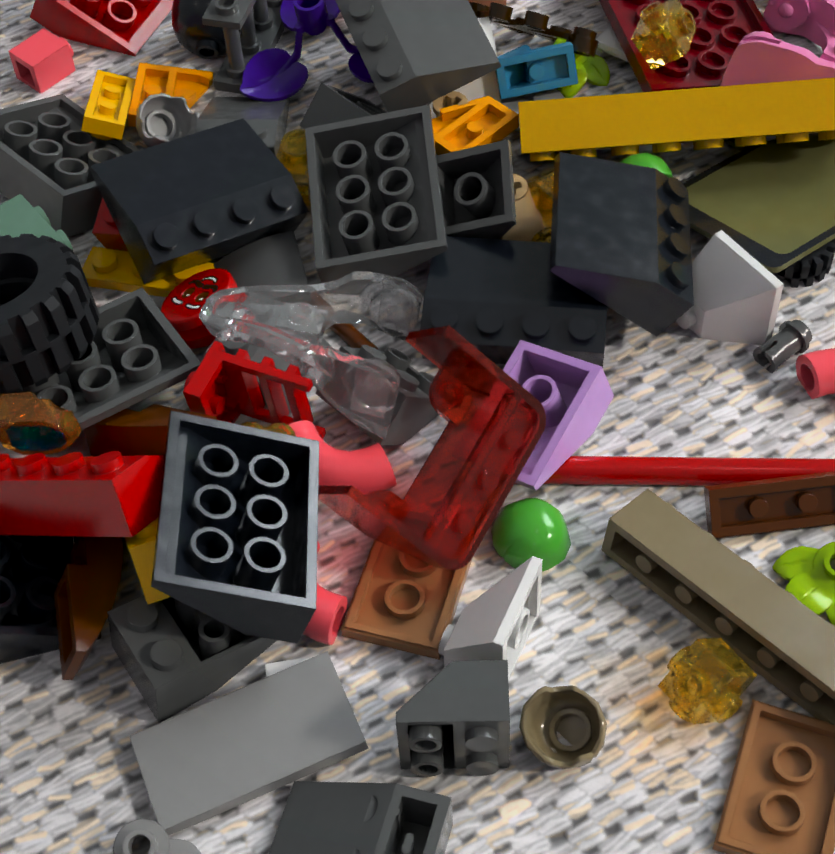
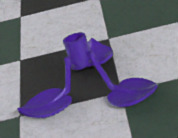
(277, 75)

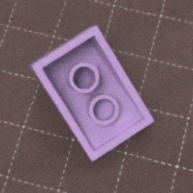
(573, 400)

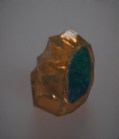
(35, 424)

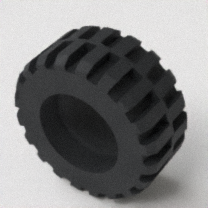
(43, 311)

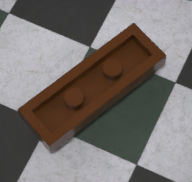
(770, 504)

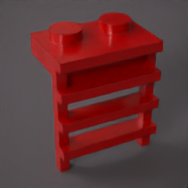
(229, 387)

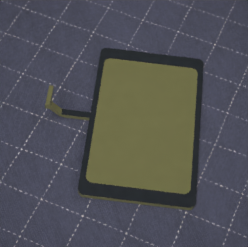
(769, 199)

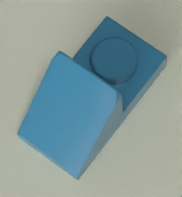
(536, 69)

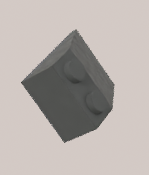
(265, 118)

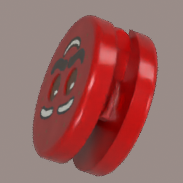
(186, 300)

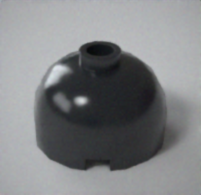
(191, 33)

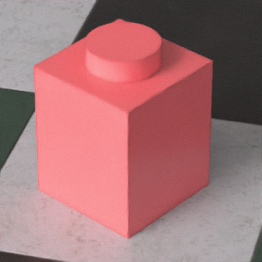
(42, 60)

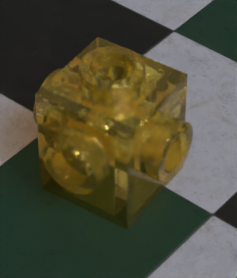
(664, 32)
(706, 681)

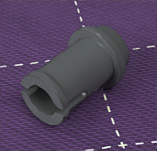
(790, 339)

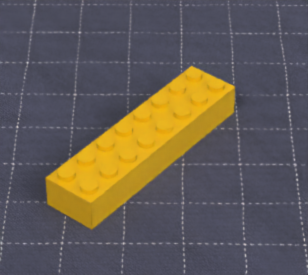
(678, 116)

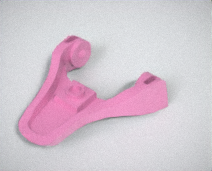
(768, 59)

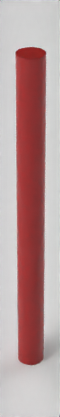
(681, 470)

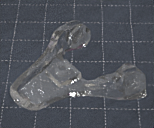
(293, 322)

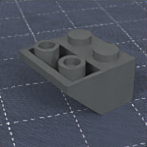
(413, 403)
(458, 721)

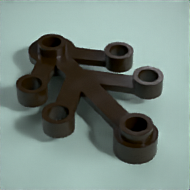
(536, 24)

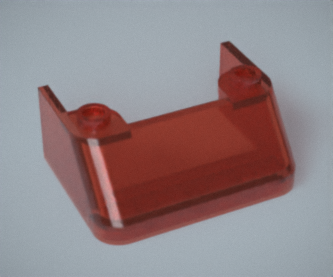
(469, 469)

